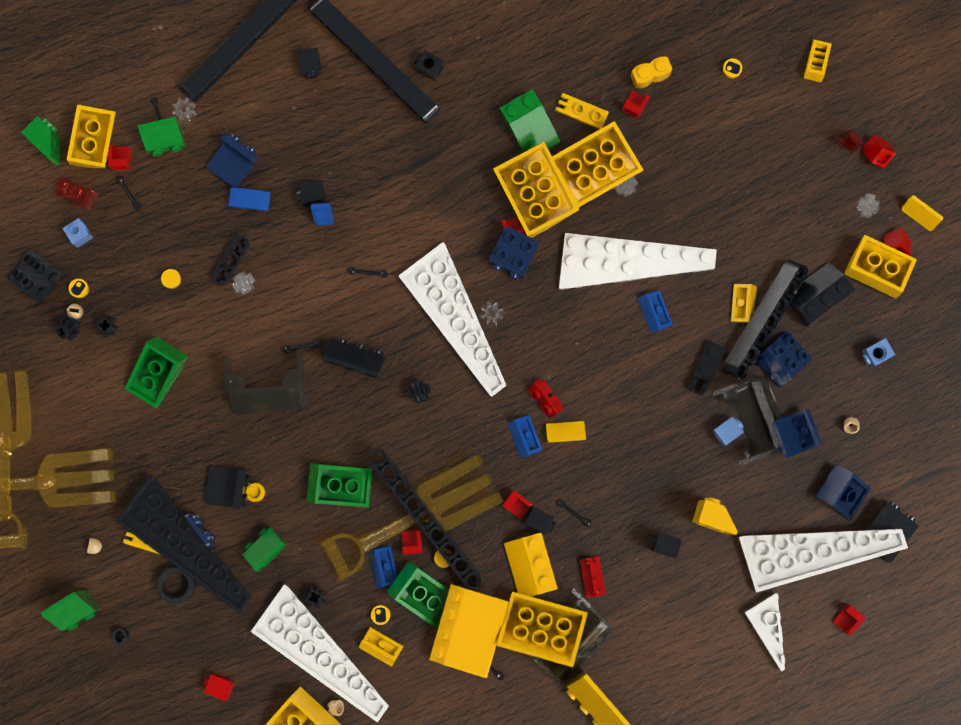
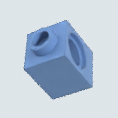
(78, 232)
(885, 349)
(728, 431)

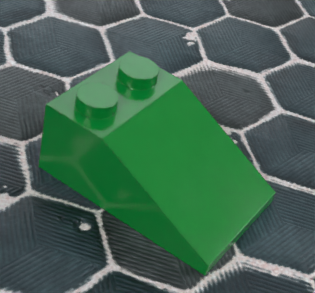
(529, 122)
(155, 371)
(339, 485)
(420, 593)
(71, 610)

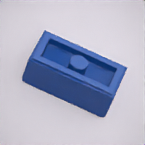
(655, 311)
(524, 436)
(383, 566)

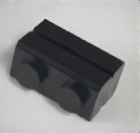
(665, 545)

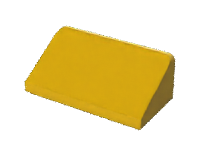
(921, 213)
(743, 302)
(565, 431)
(380, 646)

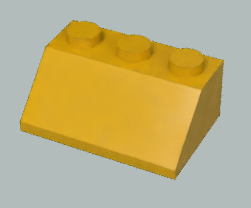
(90, 137)
(880, 266)
(714, 516)
(530, 565)

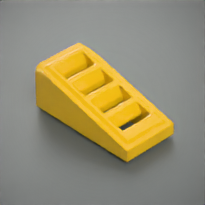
(815, 72)

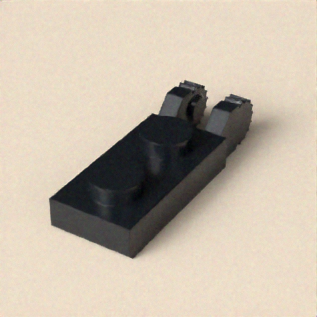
(707, 366)

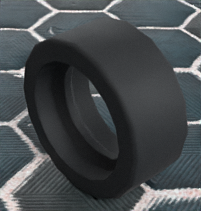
(165, 595)

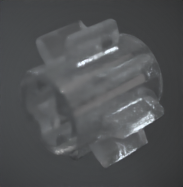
(189, 111)
(627, 187)
(868, 205)
(243, 283)
(494, 308)

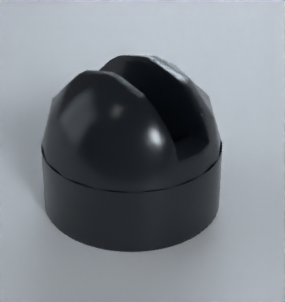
(120, 641)

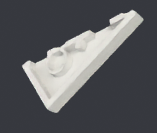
(766, 622)

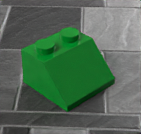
(162, 136)
(44, 137)
(264, 549)

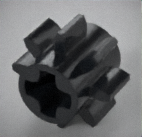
(68, 328)
(110, 330)
(419, 391)
(310, 594)

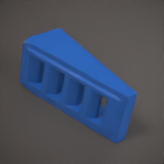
(322, 214)

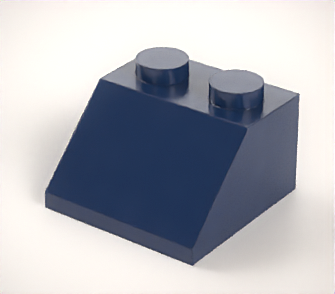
(843, 492)

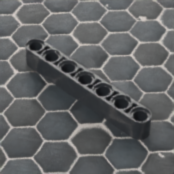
(765, 319)

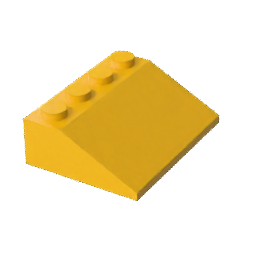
(597, 164)
(536, 190)
(542, 629)
(468, 631)
(594, 701)
(302, 710)

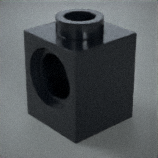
(310, 63)
(432, 73)
(311, 193)
(540, 521)

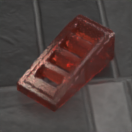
(851, 141)
(86, 199)

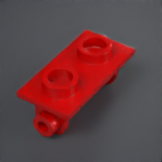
(539, 391)
(592, 577)

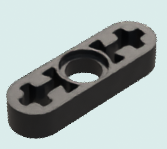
(243, 251)

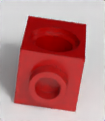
(218, 686)

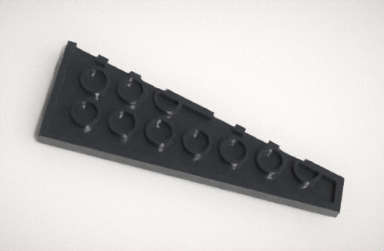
(163, 527)

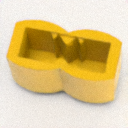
(647, 73)

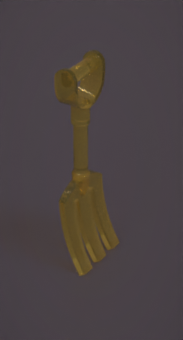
(10, 441)
(49, 481)
(436, 505)

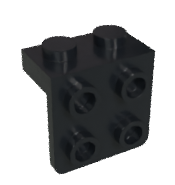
(35, 276)
(227, 487)

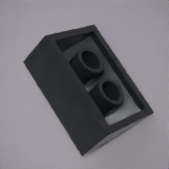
(820, 293)
(355, 358)

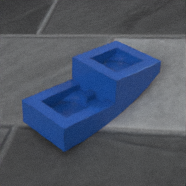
(249, 199)

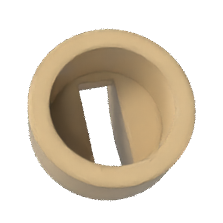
(73, 314)
(855, 425)
(94, 546)
(336, 707)

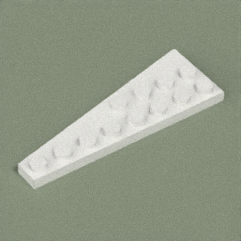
(608, 260)
(444, 299)
(792, 557)
(302, 639)

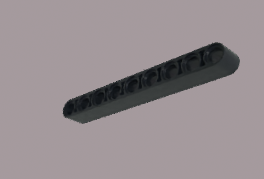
(234, 47)
(375, 60)
(429, 527)

